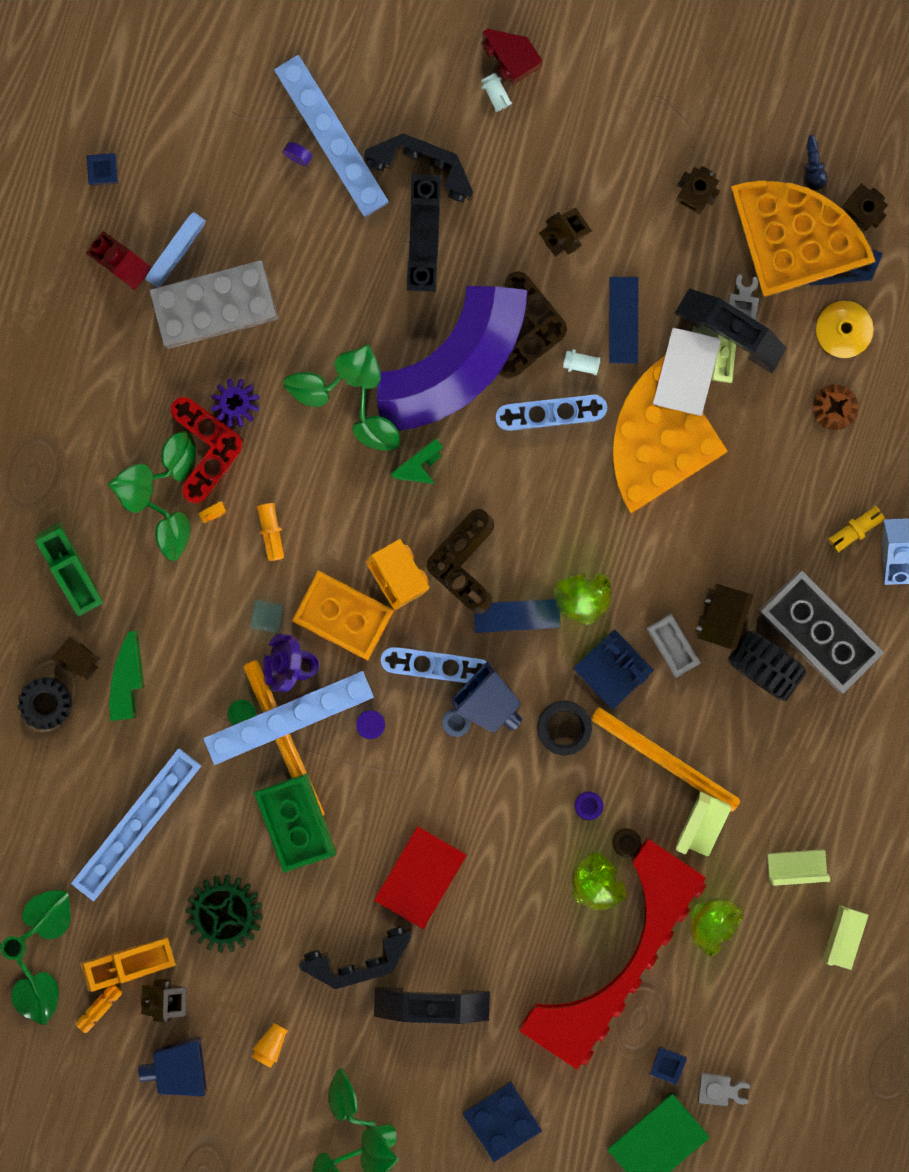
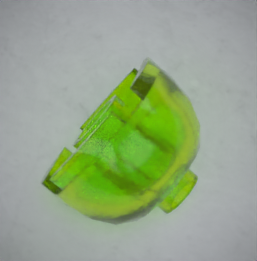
(583, 599)
(595, 883)
(714, 924)

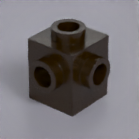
(695, 199)
(872, 200)
(565, 232)
(163, 1000)

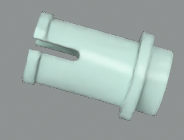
(496, 92)
(581, 362)

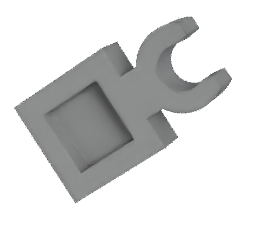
(743, 300)
(716, 1090)

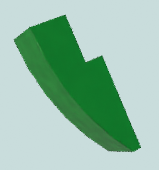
(68, 568)
(126, 677)

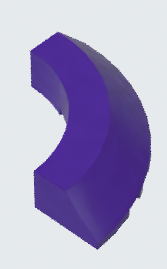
(461, 365)

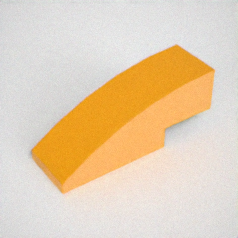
(127, 964)

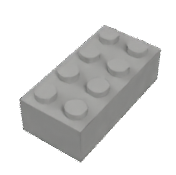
(214, 304)
(820, 632)

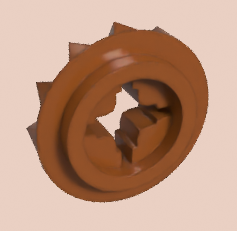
(822, 404)

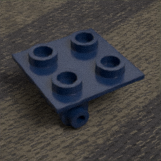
(613, 669)

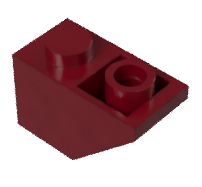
(514, 54)
(118, 260)

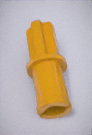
(270, 531)

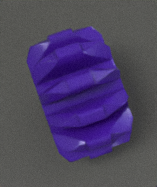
(239, 411)

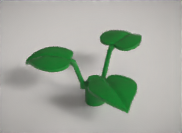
(358, 369)
(134, 488)
(50, 917)
(374, 1140)

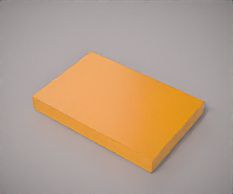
(343, 615)

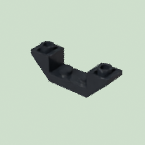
(385, 153)
(424, 233)
(733, 325)
(320, 967)
(431, 1007)

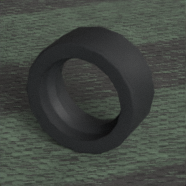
(577, 745)

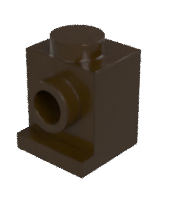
(76, 658)

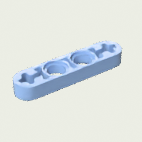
(551, 415)
(436, 661)

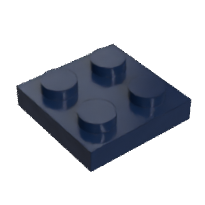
(502, 1121)

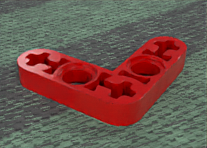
(215, 440)

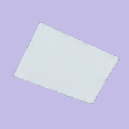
(687, 371)

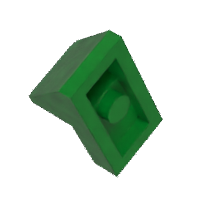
(412, 469)

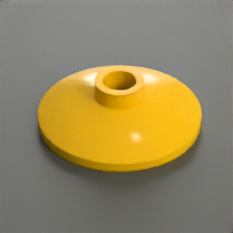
(830, 333)

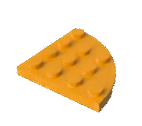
(797, 235)
(658, 444)

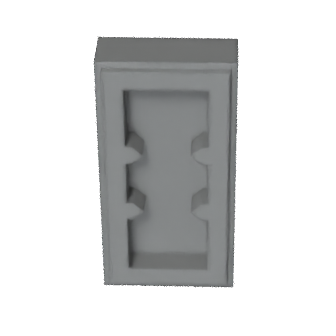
(673, 645)

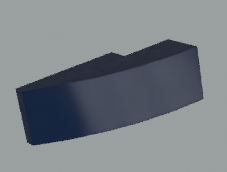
(518, 616)

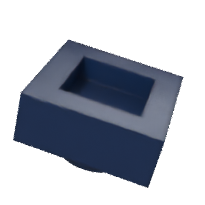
(102, 169)
(668, 1065)

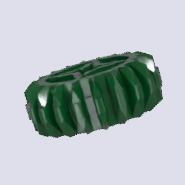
(211, 908)

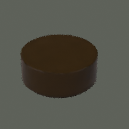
(626, 842)

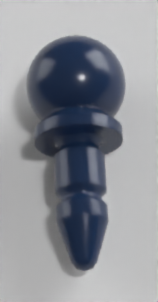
(815, 176)

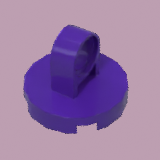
(284, 663)

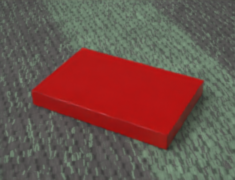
(420, 877)

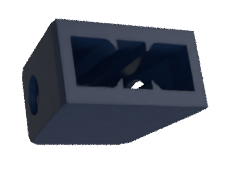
(488, 701)
(177, 1069)

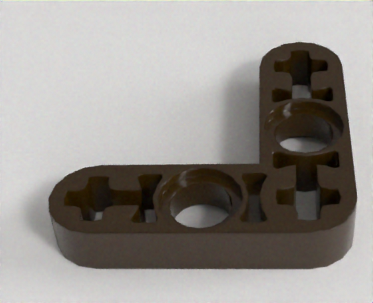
(540, 323)
(453, 566)

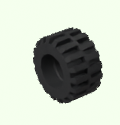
(767, 665)

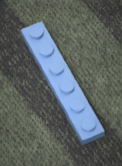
(331, 136)
(288, 718)
(136, 824)

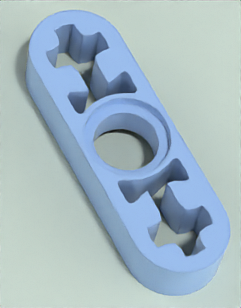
(175, 250)

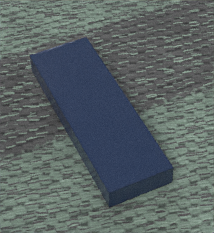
(623, 320)

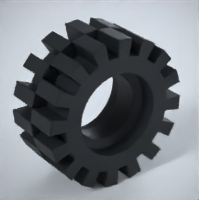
(28, 709)

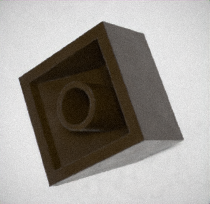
(724, 616)

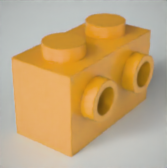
(398, 574)

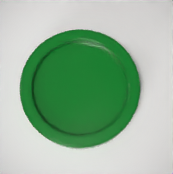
(240, 711)

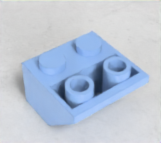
(895, 551)

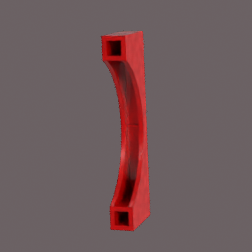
(575, 1026)

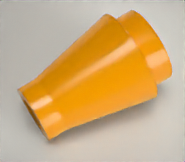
(269, 1046)

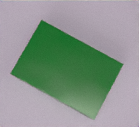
(295, 823)
(659, 1139)

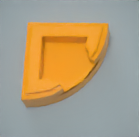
(213, 512)

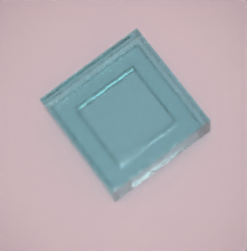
(266, 616)

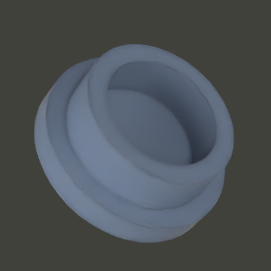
(455, 724)

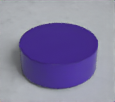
(297, 153)
(370, 724)
(588, 805)

